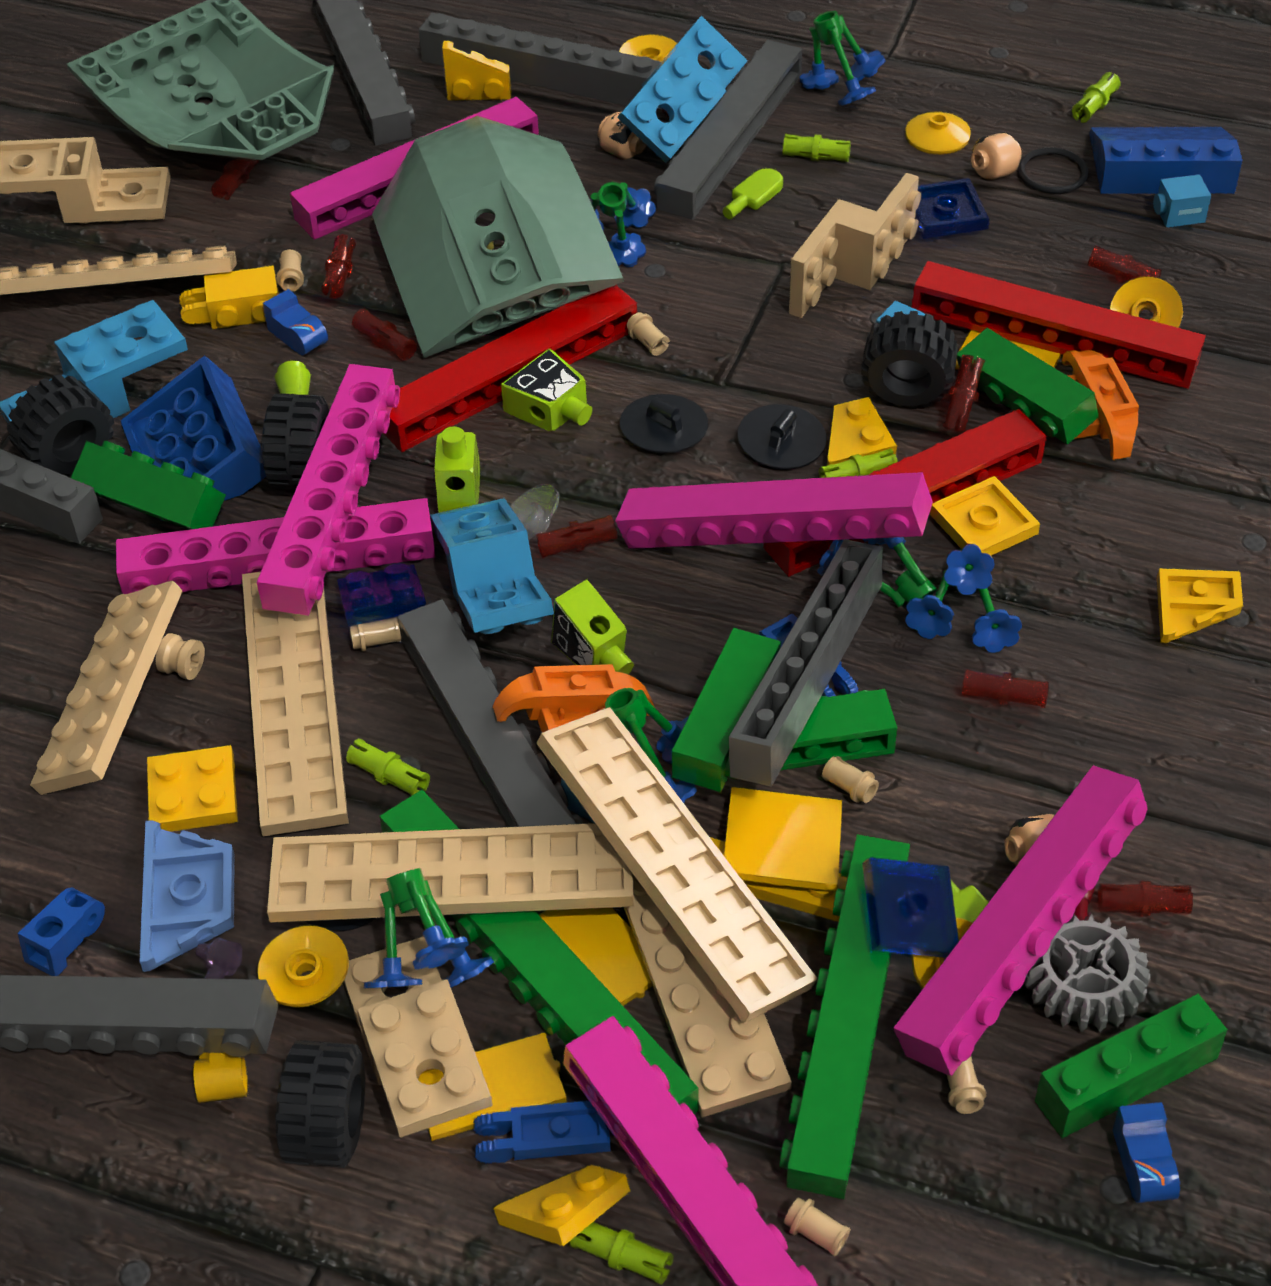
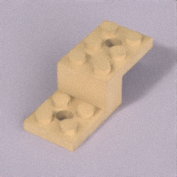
(80, 183)
(853, 245)
(415, 1035)

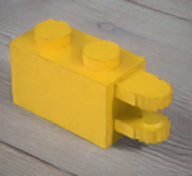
(230, 298)

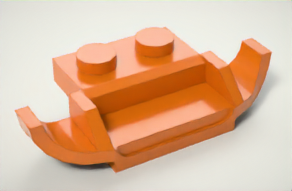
(1113, 398)
(563, 693)

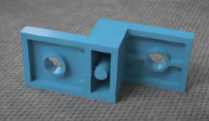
(682, 89)
(109, 352)
(491, 566)

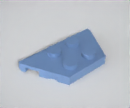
(183, 893)

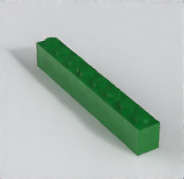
(842, 1036)

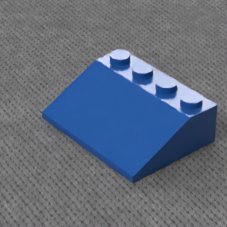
(1139, 157)
(199, 428)

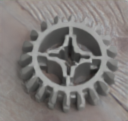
(1089, 986)

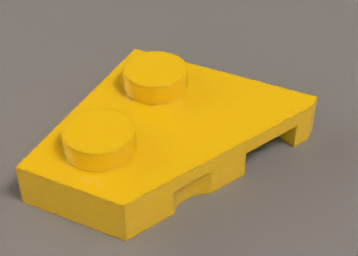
(474, 76)
(857, 431)
(1195, 600)
(564, 1205)

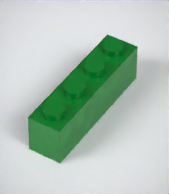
(1026, 383)
(149, 488)
(846, 727)
(703, 744)
(1130, 1065)

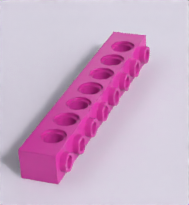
(328, 491)
(224, 552)

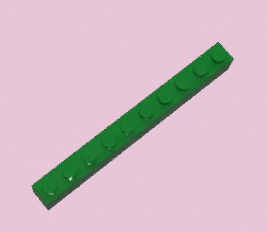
(540, 964)

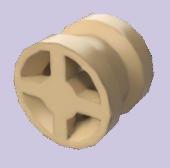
(180, 656)

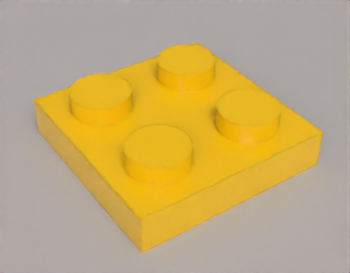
(985, 517)
(192, 789)

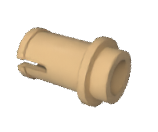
(290, 271)
(641, 327)
(375, 633)
(859, 784)
(965, 1091)
(816, 1226)

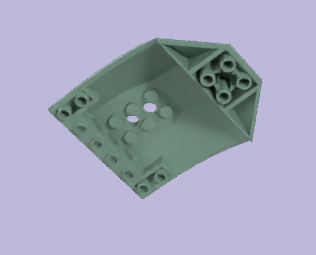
(258, 84)
(441, 256)

